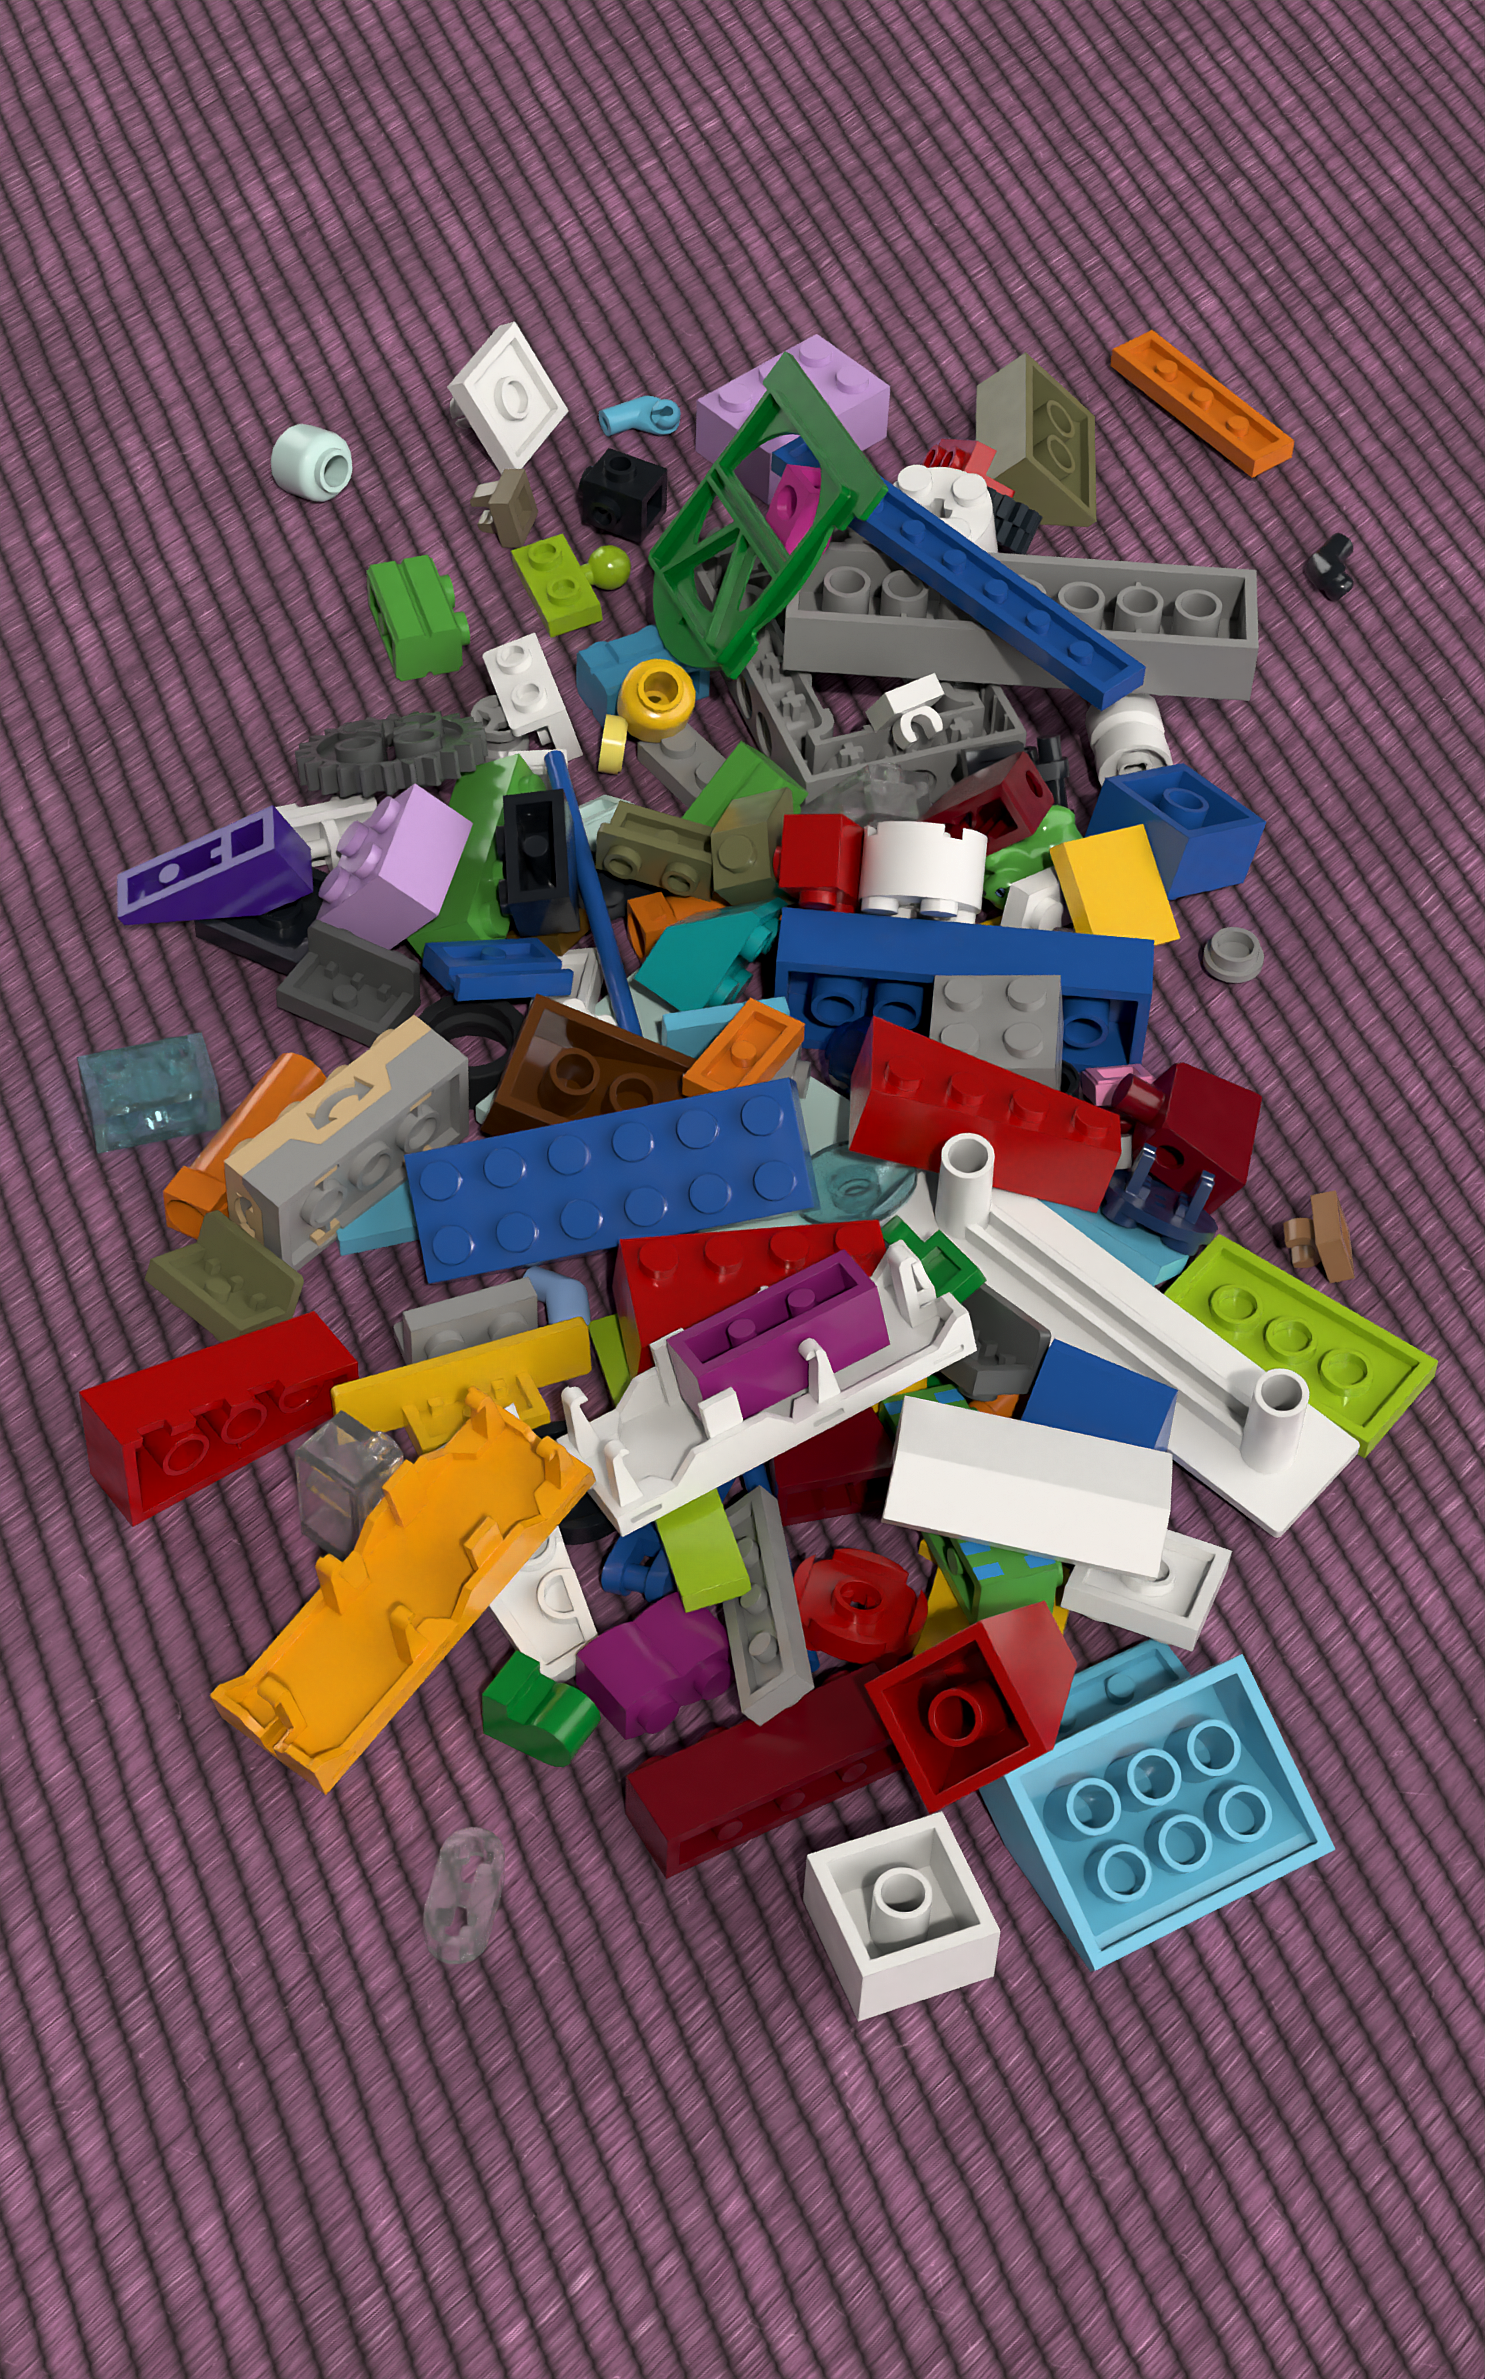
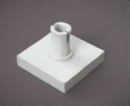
(506, 398)

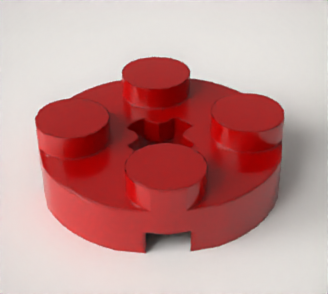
(880, 1632)

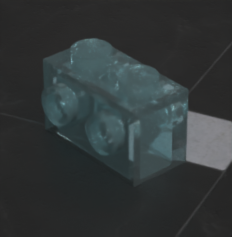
(146, 1086)

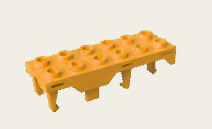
(406, 1593)

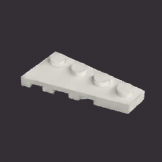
(545, 1608)

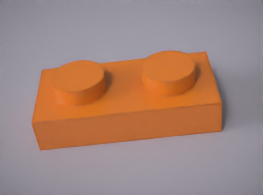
(745, 1051)

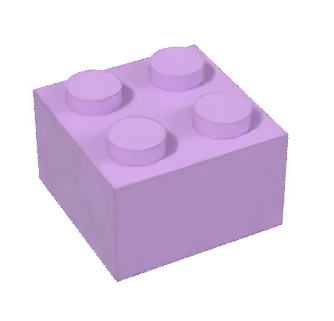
(394, 868)

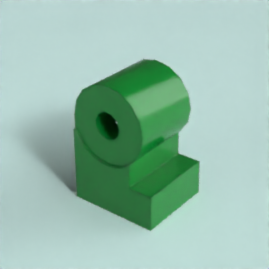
(537, 1713)

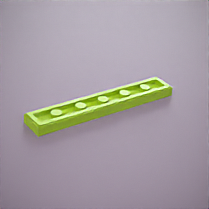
(696, 1535)

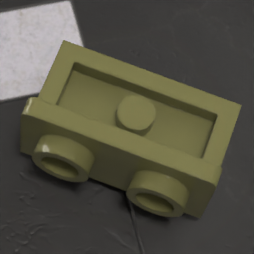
(657, 850)
(227, 1280)

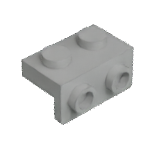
(467, 1321)

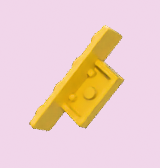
(432, 1393)

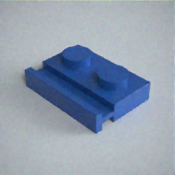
(497, 969)

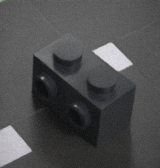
(539, 863)

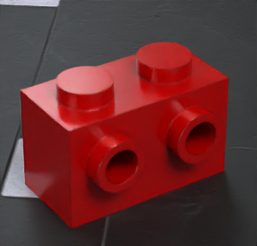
(820, 861)

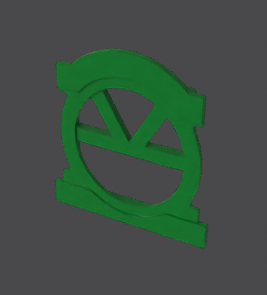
(848, 489)

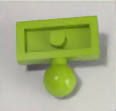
(562, 586)

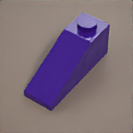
(221, 875)

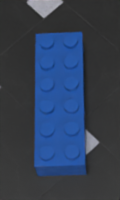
(886, 967)
(611, 1178)

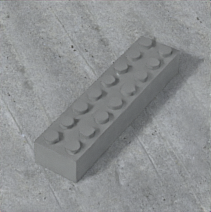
(879, 619)

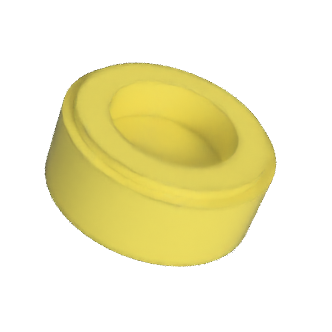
(613, 744)

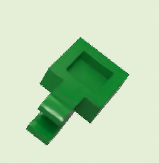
(941, 1259)

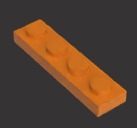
(1202, 403)

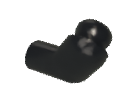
(1327, 567)

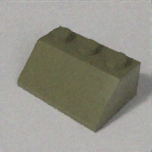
(1040, 442)

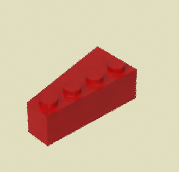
(690, 1277)
(210, 1412)

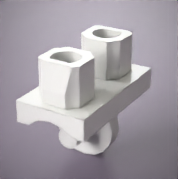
(326, 822)

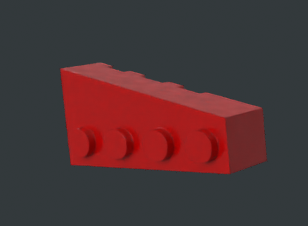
(921, 1093)

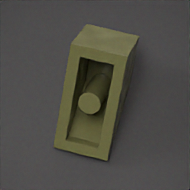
(745, 847)

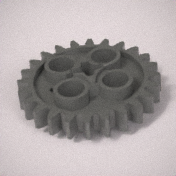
(358, 762)

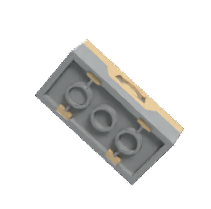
(348, 1142)

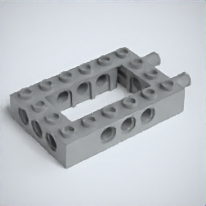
(799, 732)

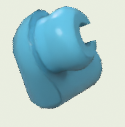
(643, 414)

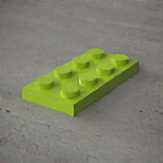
(1351, 1366)

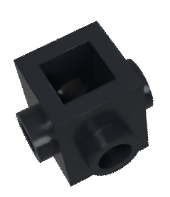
(623, 495)

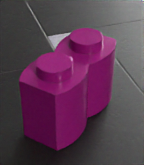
(655, 1666)

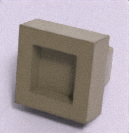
(510, 507)

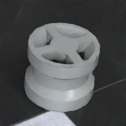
(497, 730)

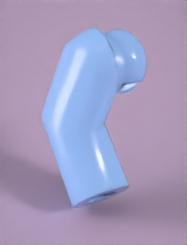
(563, 1295)

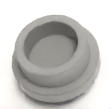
(1233, 955)

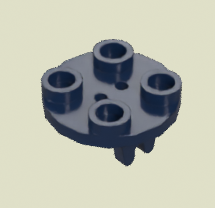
(1178, 1216)

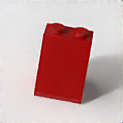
(977, 1703)

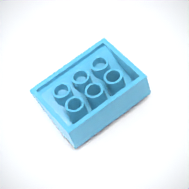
(1159, 1813)

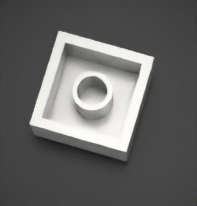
(900, 1916)

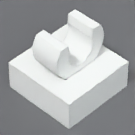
(908, 705)

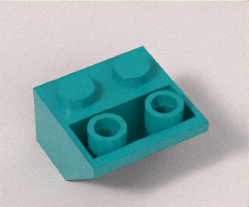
(707, 954)

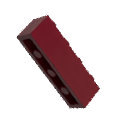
(760, 1776)

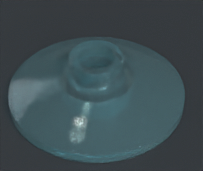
(858, 1186)

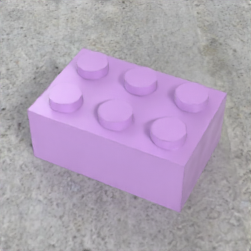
(847, 387)

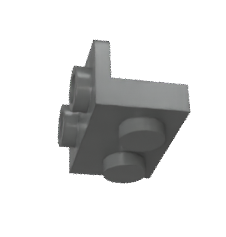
(351, 985)
(1008, 1349)

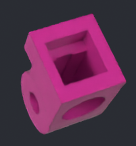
(795, 504)

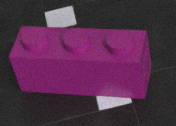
(759, 1338)

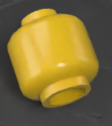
(656, 700)

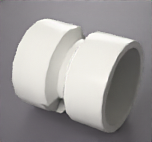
(1127, 736)

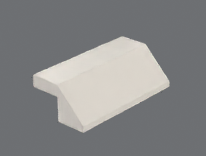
(1029, 1488)

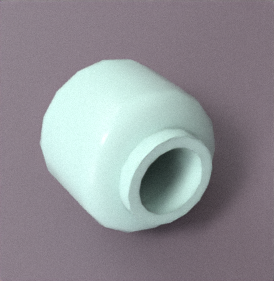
(311, 462)

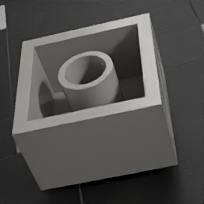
(1003, 1021)

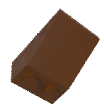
(577, 1069)

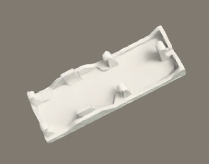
(660, 1455)

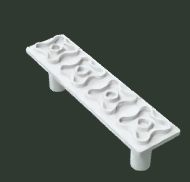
(1232, 1420)

